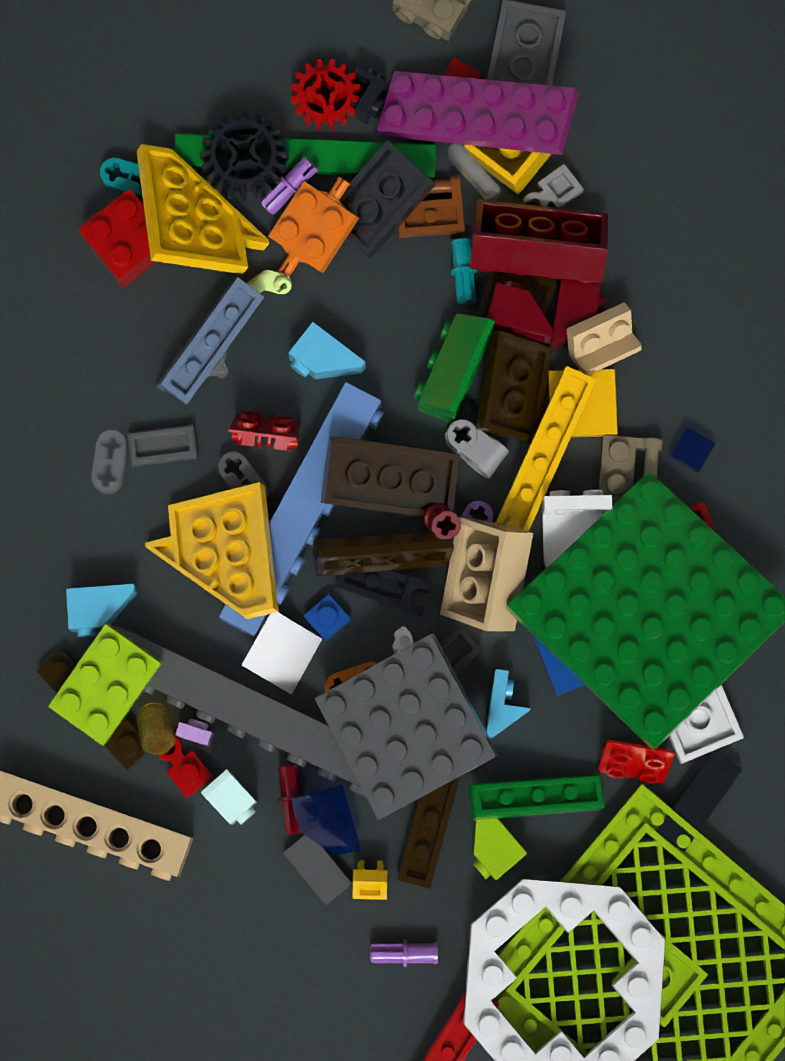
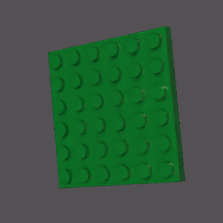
(651, 610)

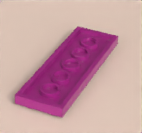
(478, 112)

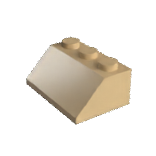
(486, 574)

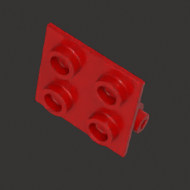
(250, 424)
(635, 761)

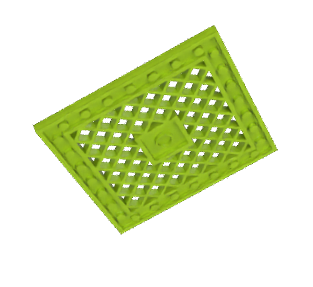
(681, 975)

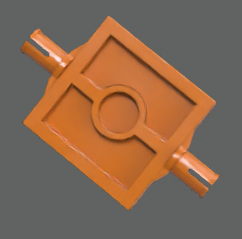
(313, 227)

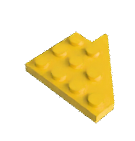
(189, 218)
(224, 548)

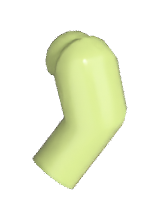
(271, 281)

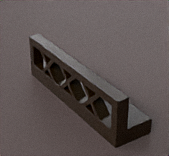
(380, 553)

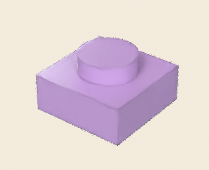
(195, 731)

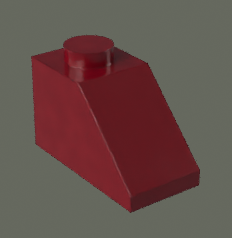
(574, 304)
(518, 313)

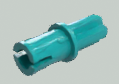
(463, 274)

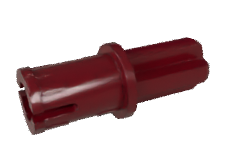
(289, 788)

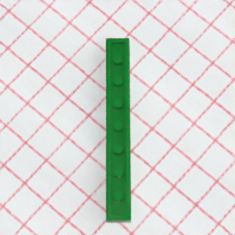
(329, 156)

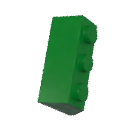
(454, 366)

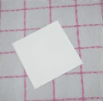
(282, 652)

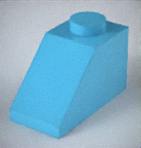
(323, 356)
(95, 606)

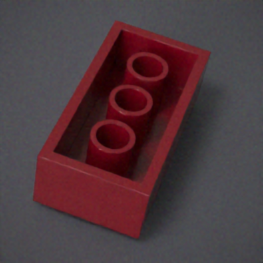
(539, 241)

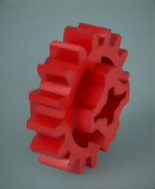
(313, 97)

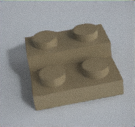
(436, 17)

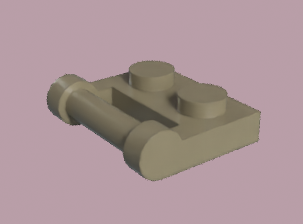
(619, 461)

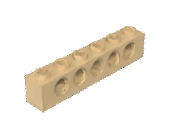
(173, 844)

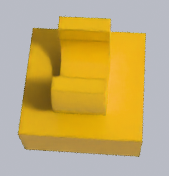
(370, 883)

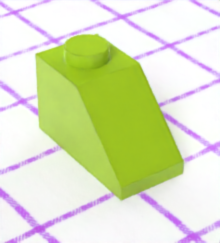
(494, 848)

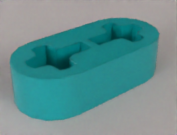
(121, 184)

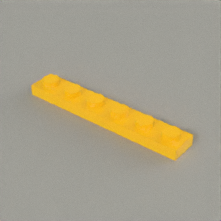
(546, 449)

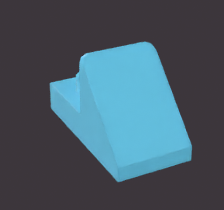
(501, 715)

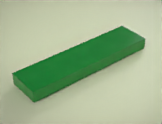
(536, 797)

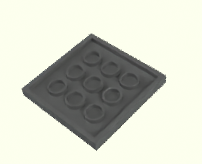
(406, 726)

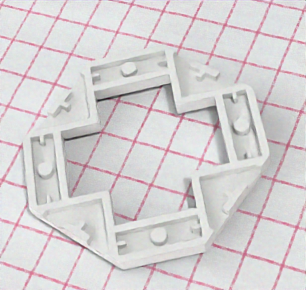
(569, 905)

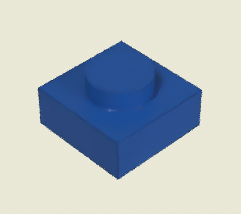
(327, 618)

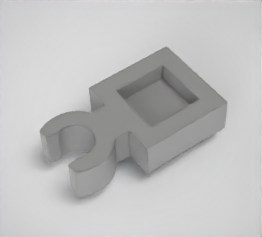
(556, 189)

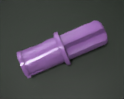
(289, 185)
(404, 953)

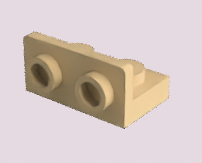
(602, 339)

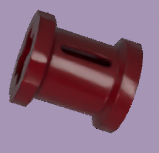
(438, 512)

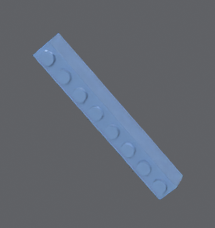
(301, 507)

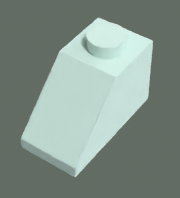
(230, 798)

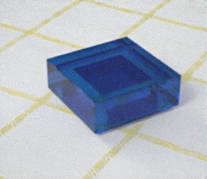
(692, 450)

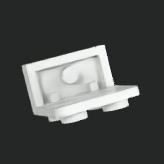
(568, 518)

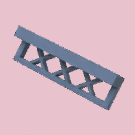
(210, 340)

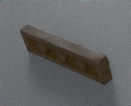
(125, 741)
(427, 835)

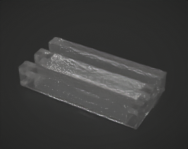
(473, 172)

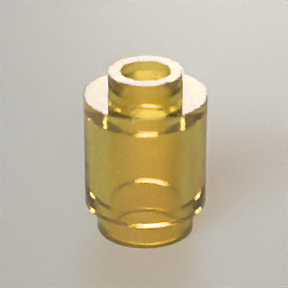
(155, 729)

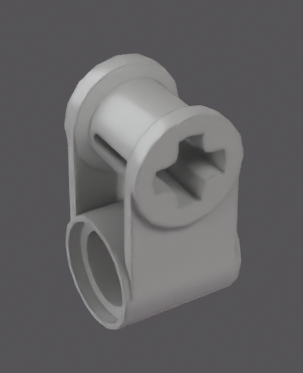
(480, 452)

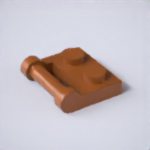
(437, 216)

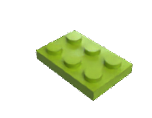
(105, 684)

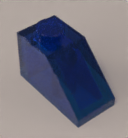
(327, 819)

